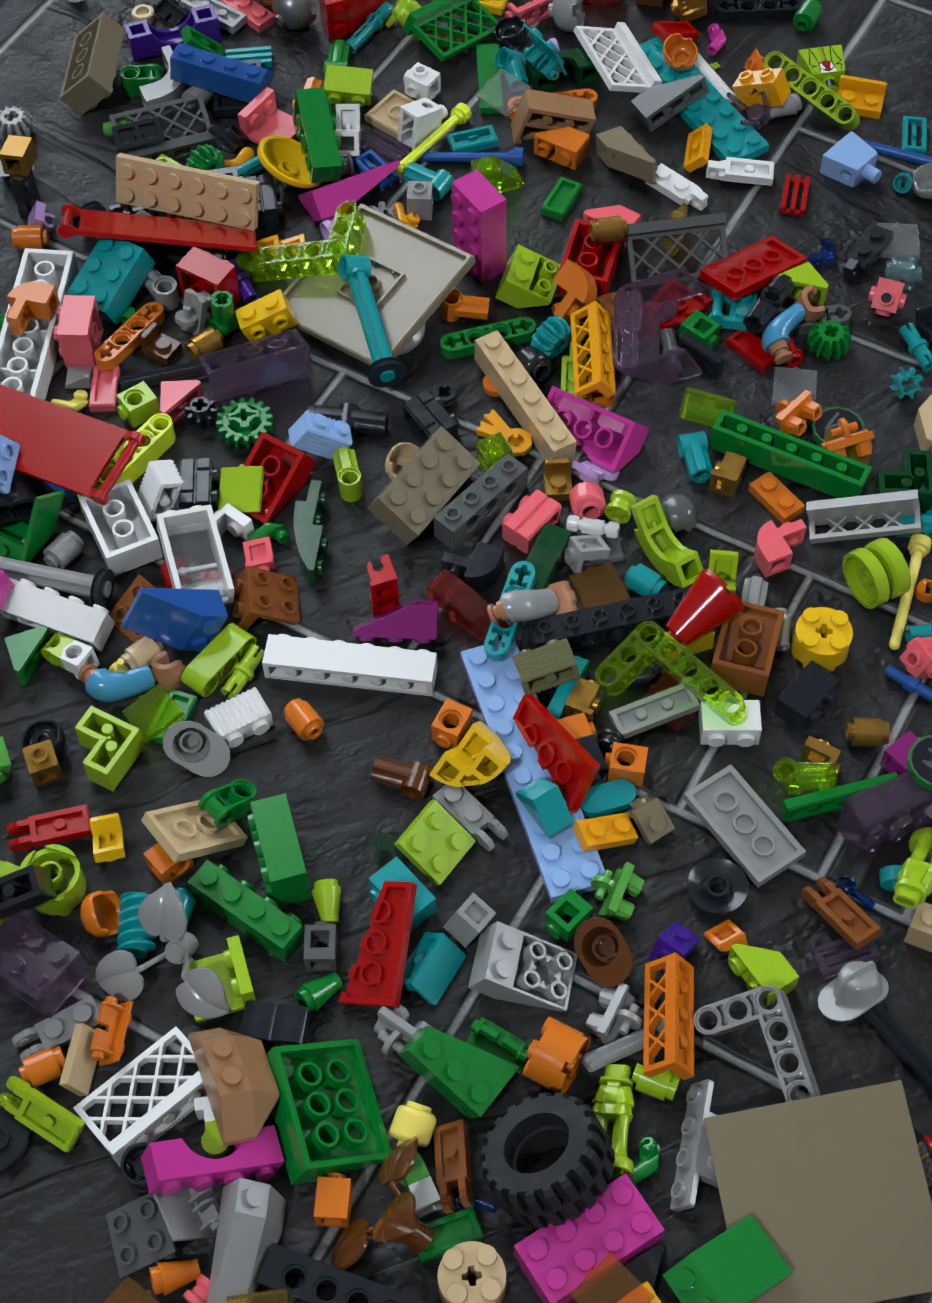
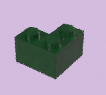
(913, 474)

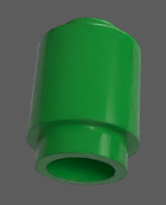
(807, 16)

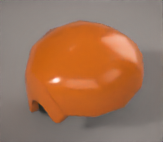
(679, 52)
(100, 913)

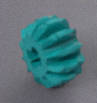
(552, 336)

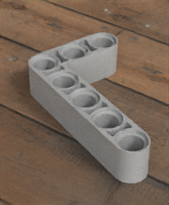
(768, 1020)

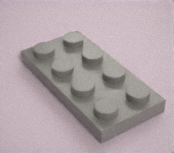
(744, 825)

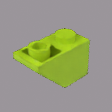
(762, 968)

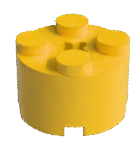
(822, 637)

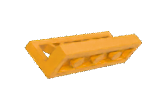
(598, 346)

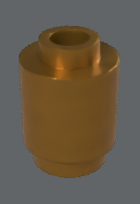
(608, 229)
(204, 342)
(867, 732)

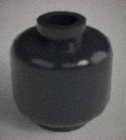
(535, 362)

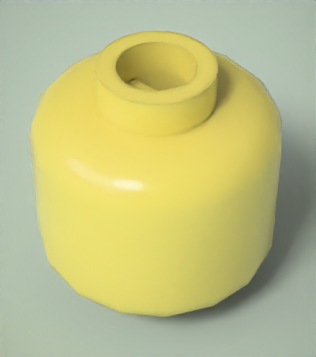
(413, 1121)

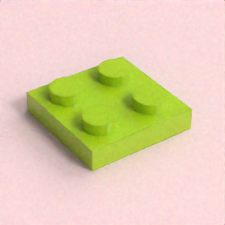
(435, 842)

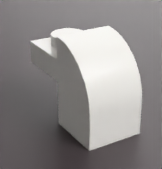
(348, 129)

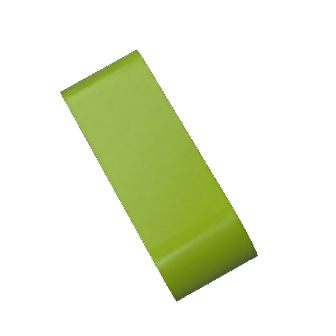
(217, 659)

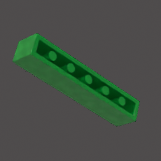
(789, 456)

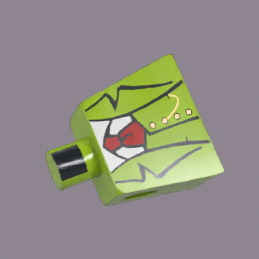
(824, 64)

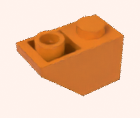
(562, 146)

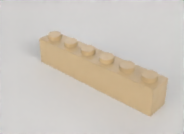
(524, 397)

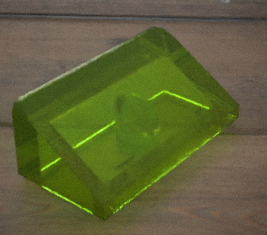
(704, 406)

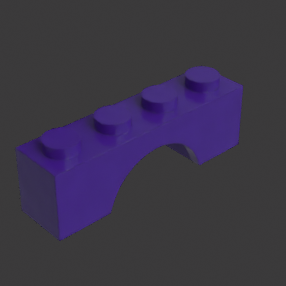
(147, 40)

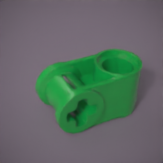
(138, 75)
(228, 802)

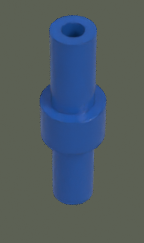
(909, 683)

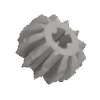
(15, 122)

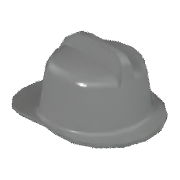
(196, 748)
(853, 991)

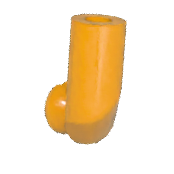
(244, 155)

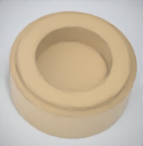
(143, 12)

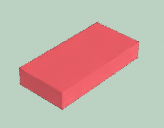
(104, 390)

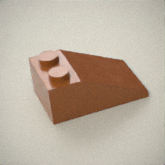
(748, 648)

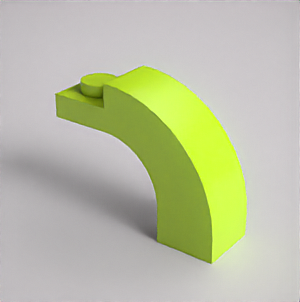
(660, 545)

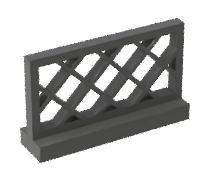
(172, 148)
(675, 227)

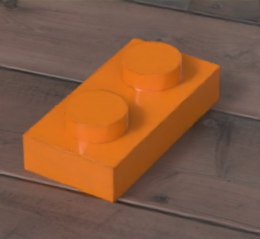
(776, 497)

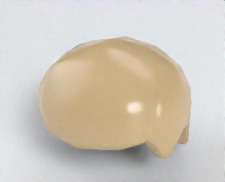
(398, 457)

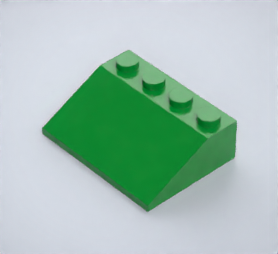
(326, 1110)

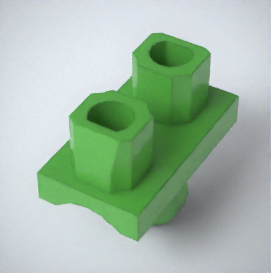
(614, 888)

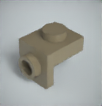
(650, 818)

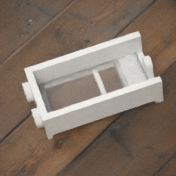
(195, 550)

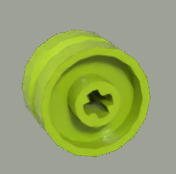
(876, 573)

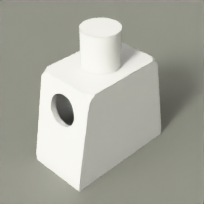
(419, 121)

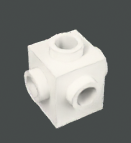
(422, 82)

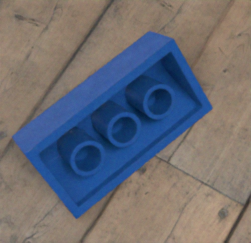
(218, 73)

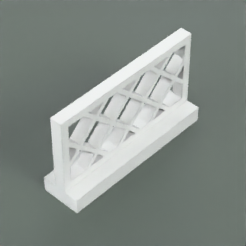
(625, 52)
(159, 1118)

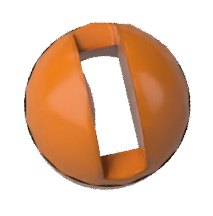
(920, 591)

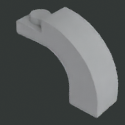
(163, 89)

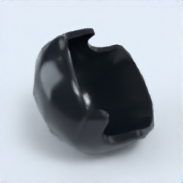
(510, 31)
(42, 731)

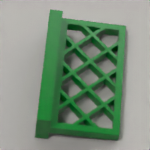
(442, 11)

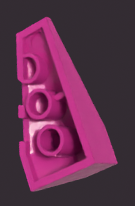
(323, 201)
(599, 432)

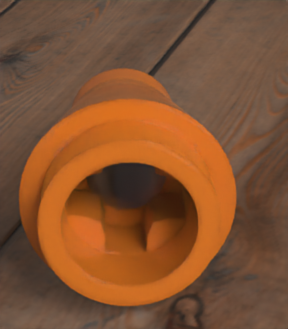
(173, 1275)

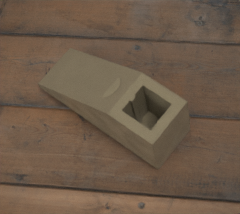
(624, 154)

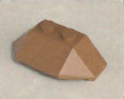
(235, 1081)

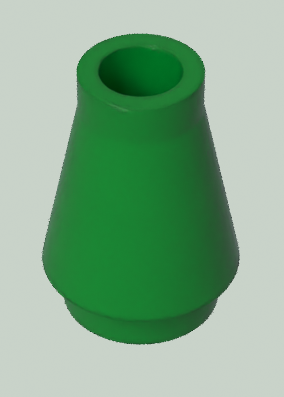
(318, 991)

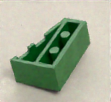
(457, 1069)

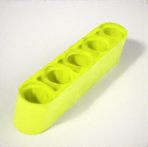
(159, 438)

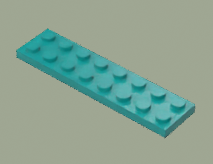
(728, 135)

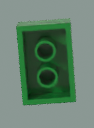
(278, 851)

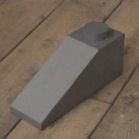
(668, 99)

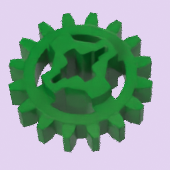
(244, 422)

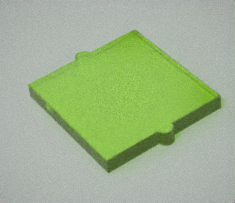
(153, 712)

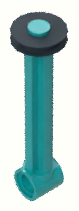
(385, 369)

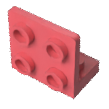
(263, 119)

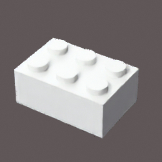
(122, 529)

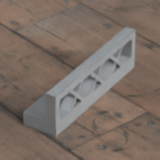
(864, 511)

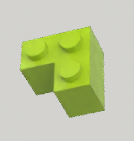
(112, 746)

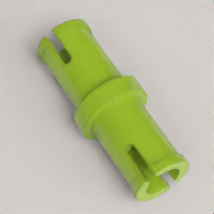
(243, 671)

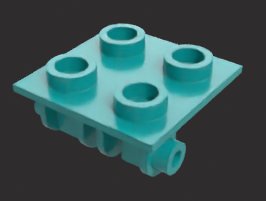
(543, 55)

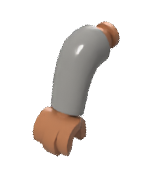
(534, 604)

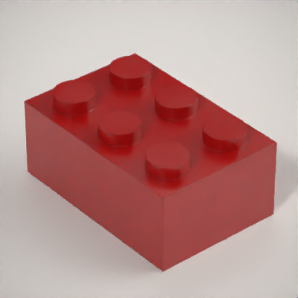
(595, 258)

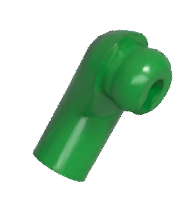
(648, 1160)

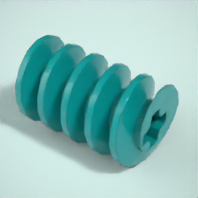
(131, 933)

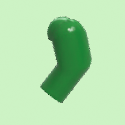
(273, 530)

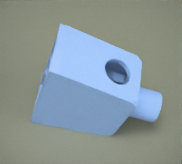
(851, 161)

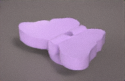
(592, 472)

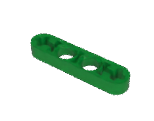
(456, 338)

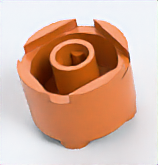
(556, 1056)

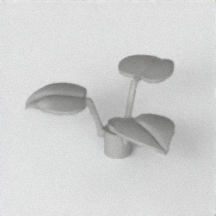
(164, 915)

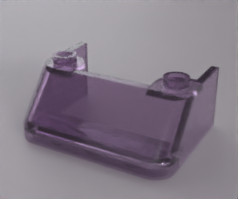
(637, 320)

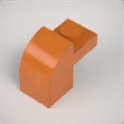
(580, 289)
(30, 300)

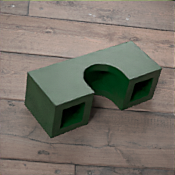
(576, 65)

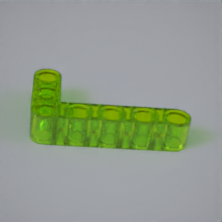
(308, 257)
(677, 667)

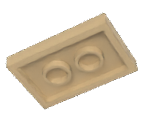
(191, 833)

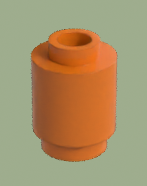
(30, 237)
(303, 719)
(43, 1066)

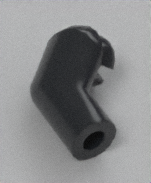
(647, 675)

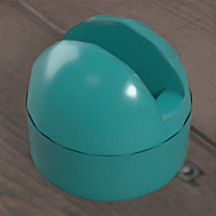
(898, 181)

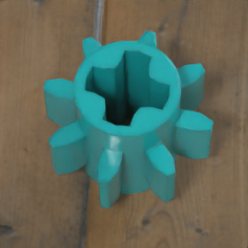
(906, 389)

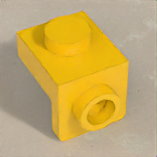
(107, 838)

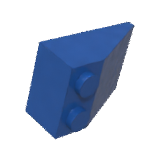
(177, 616)

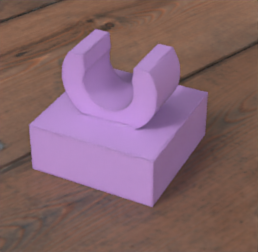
(40, 217)

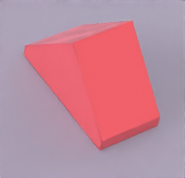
(177, 396)

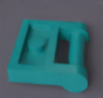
(737, 312)

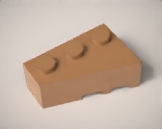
(549, 111)

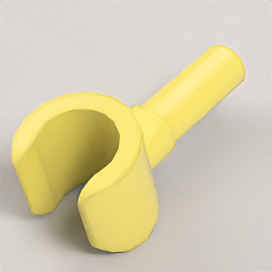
(118, 666)

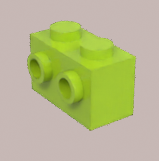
(348, 85)

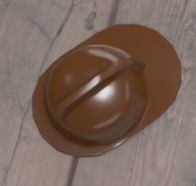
(603, 952)

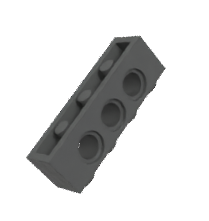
(480, 502)

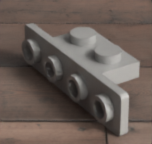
(694, 1158)

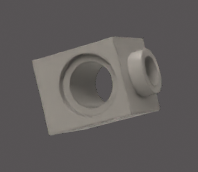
(420, 199)
(469, 920)

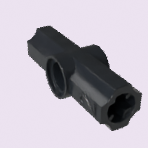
(768, 303)
(359, 420)

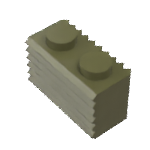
(546, 666)

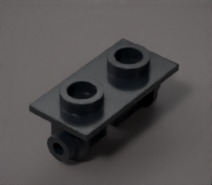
(169, 9)

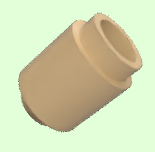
(141, 652)

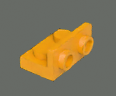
(863, 94)

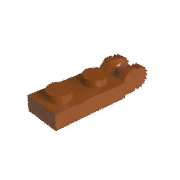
(842, 913)
(453, 1164)

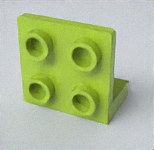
(233, 973)

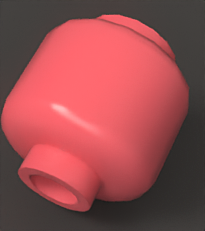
(587, 500)

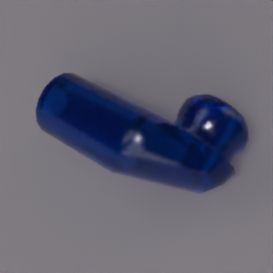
(825, 253)

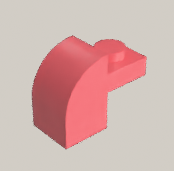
(774, 545)

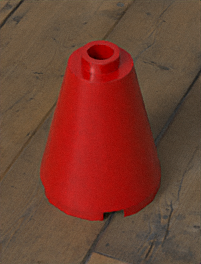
(703, 608)

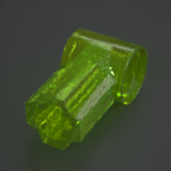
(804, 775)

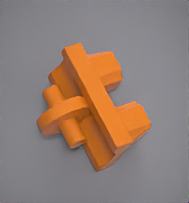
(792, 415)
(860, 440)

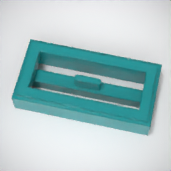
(253, 53)
(473, 139)
(904, 140)

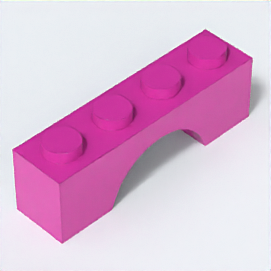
(175, 1167)

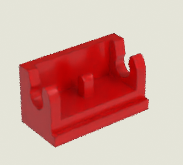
(383, 587)

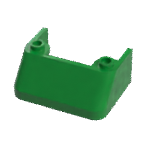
(25, 540)

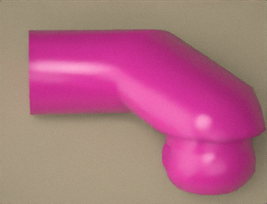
(717, 39)

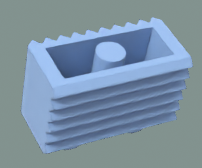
(319, 434)

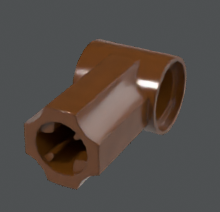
(409, 778)

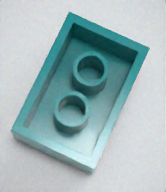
(113, 276)

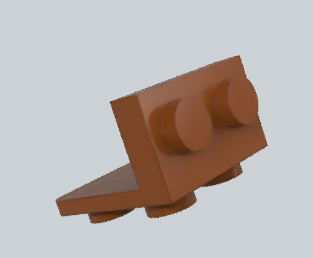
(265, 596)

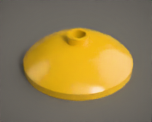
(285, 161)

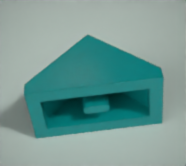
(546, 806)

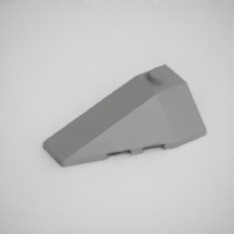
(247, 1226)

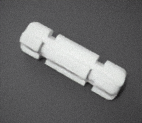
(592, 526)

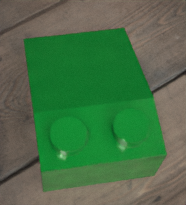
(730, 1268)

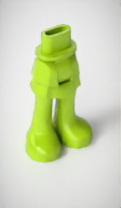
(915, 876)
(614, 1106)

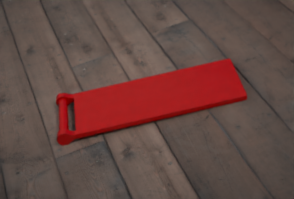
(155, 229)
(64, 444)

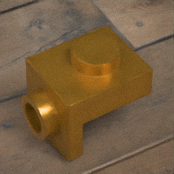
(689, 9)
(821, 752)

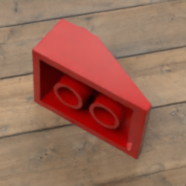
(345, 17)
(284, 474)

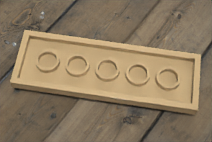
(187, 191)

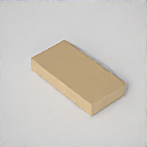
(79, 1065)

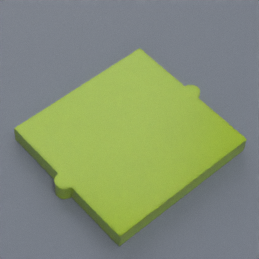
(242, 488)

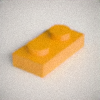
(698, 148)
(605, 832)

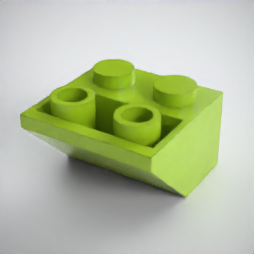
(528, 279)

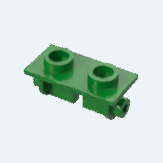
(499, 1042)

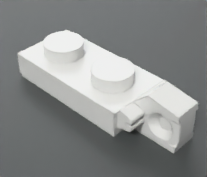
(741, 171)
(678, 188)

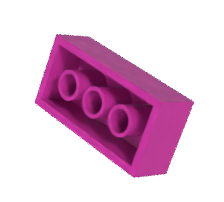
(480, 224)
(561, 1255)

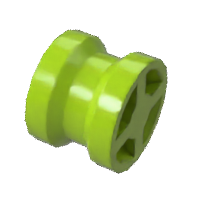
(619, 508)

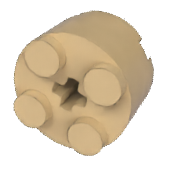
(468, 1260)

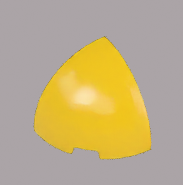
(475, 759)

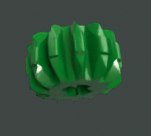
(205, 158)
(829, 339)

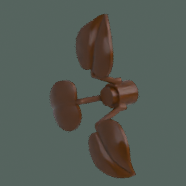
(399, 1220)

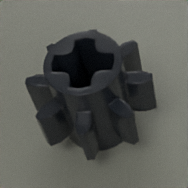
(201, 412)

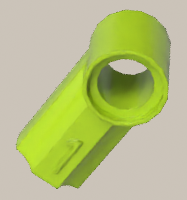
(348, 474)

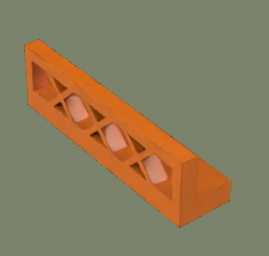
(678, 1015)

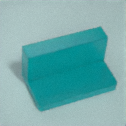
(432, 966)

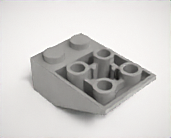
(522, 968)

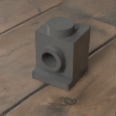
(316, 958)

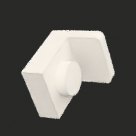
(235, 521)

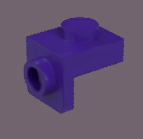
(673, 940)

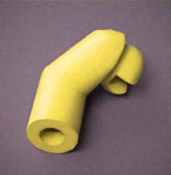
(79, 402)

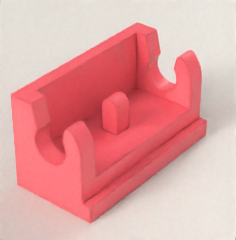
(531, 11)

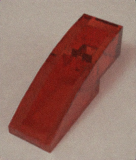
(462, 604)

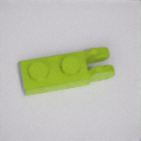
(42, 1114)

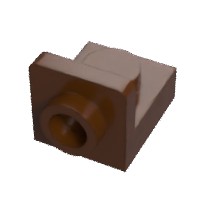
(159, 345)

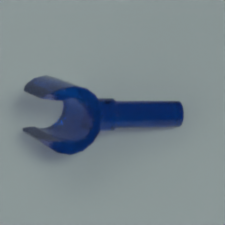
(849, 887)
(479, 1203)

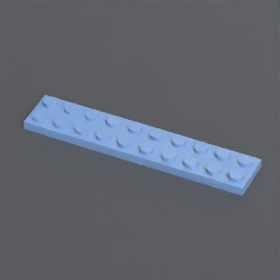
(498, 695)

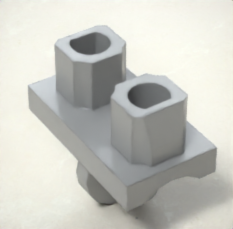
(194, 313)
(619, 1016)
(394, 1028)

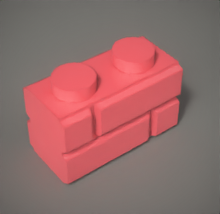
(529, 519)

